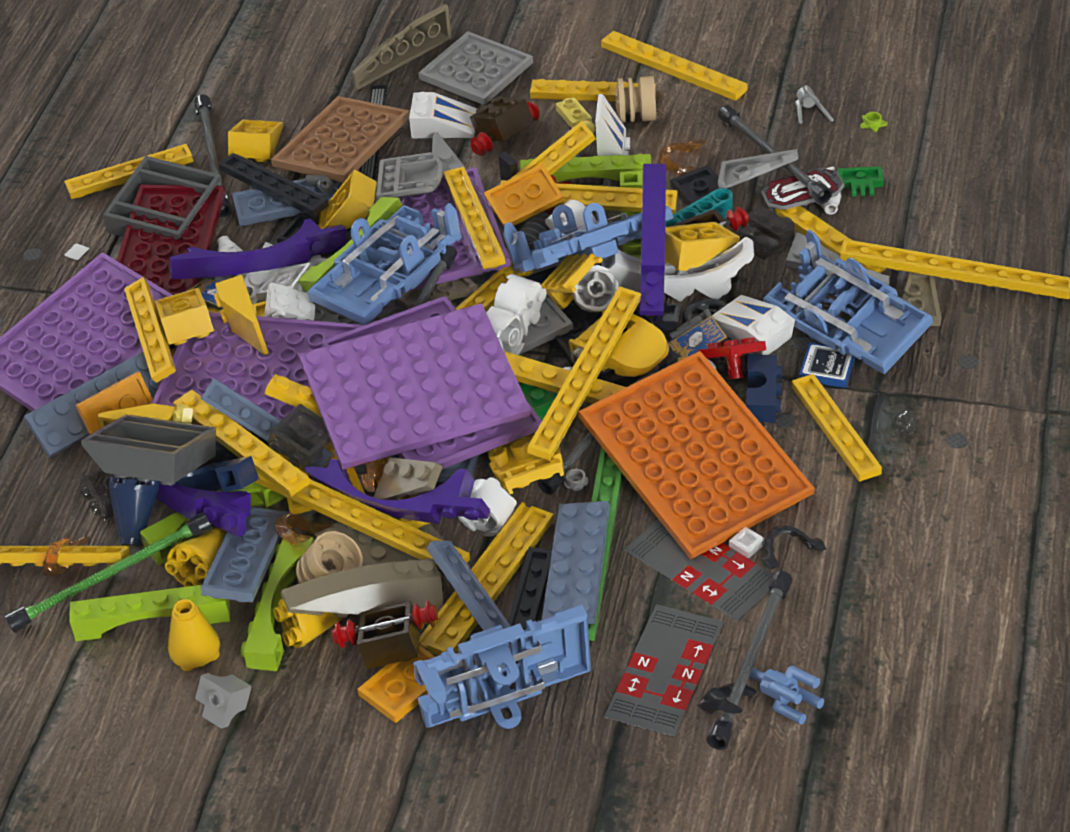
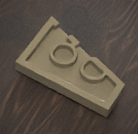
(450, 289)
(922, 293)
(407, 477)

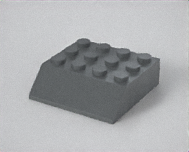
(157, 172)
(151, 448)

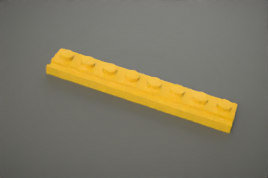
(493, 571)

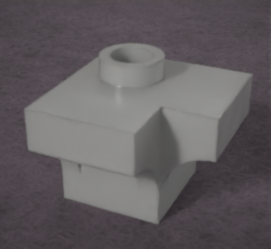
(222, 698)

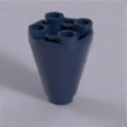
(132, 506)

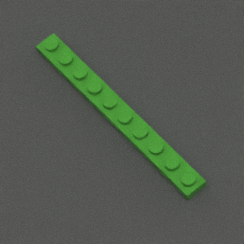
(606, 488)

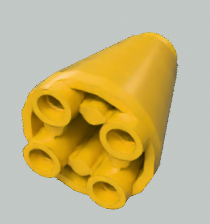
(193, 558)
(302, 628)
(191, 637)

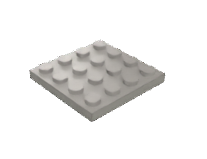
(476, 68)

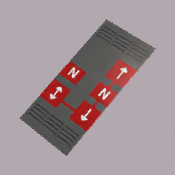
(716, 576)
(664, 670)

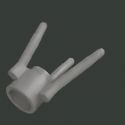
(807, 99)

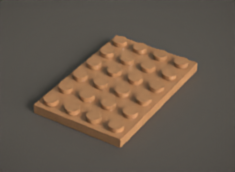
(340, 138)

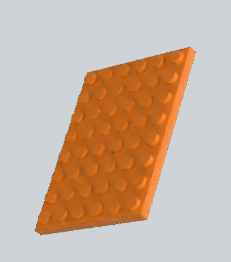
(695, 454)

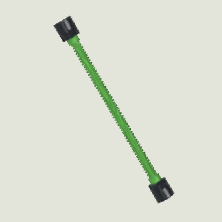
(22, 616)

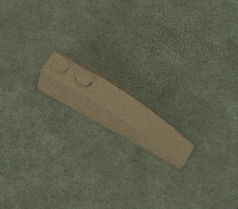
(404, 46)
(367, 589)

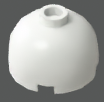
(595, 289)

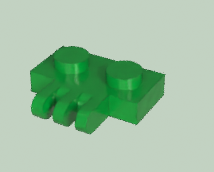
(862, 179)

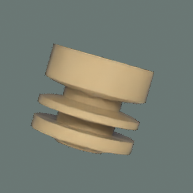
(636, 99)
(327, 555)

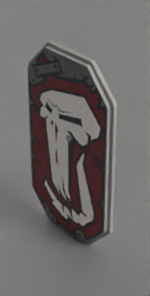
(791, 192)

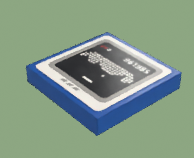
(827, 365)

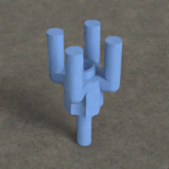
(785, 689)

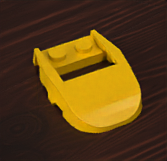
(636, 350)
(517, 468)

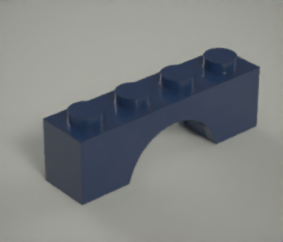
(223, 475)

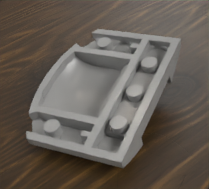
(409, 175)

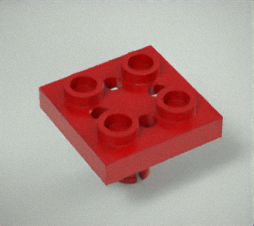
(732, 351)

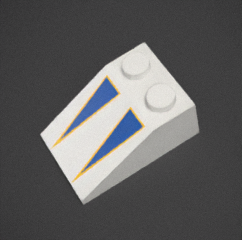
(440, 114)
(610, 131)
(757, 319)

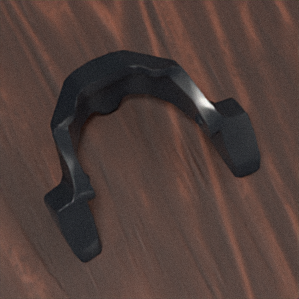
(770, 561)
(717, 700)

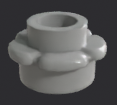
(575, 479)

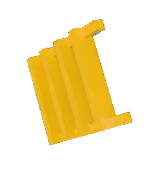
(565, 277)

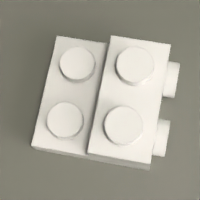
(284, 276)
(288, 303)

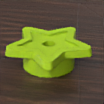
(873, 121)

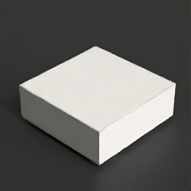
(746, 542)

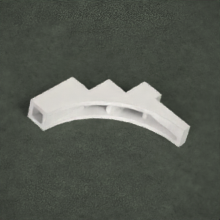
(710, 278)

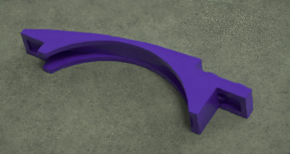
(653, 240)
(297, 249)
(446, 500)
(222, 509)

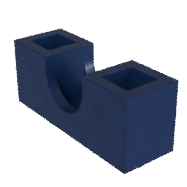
(764, 387)

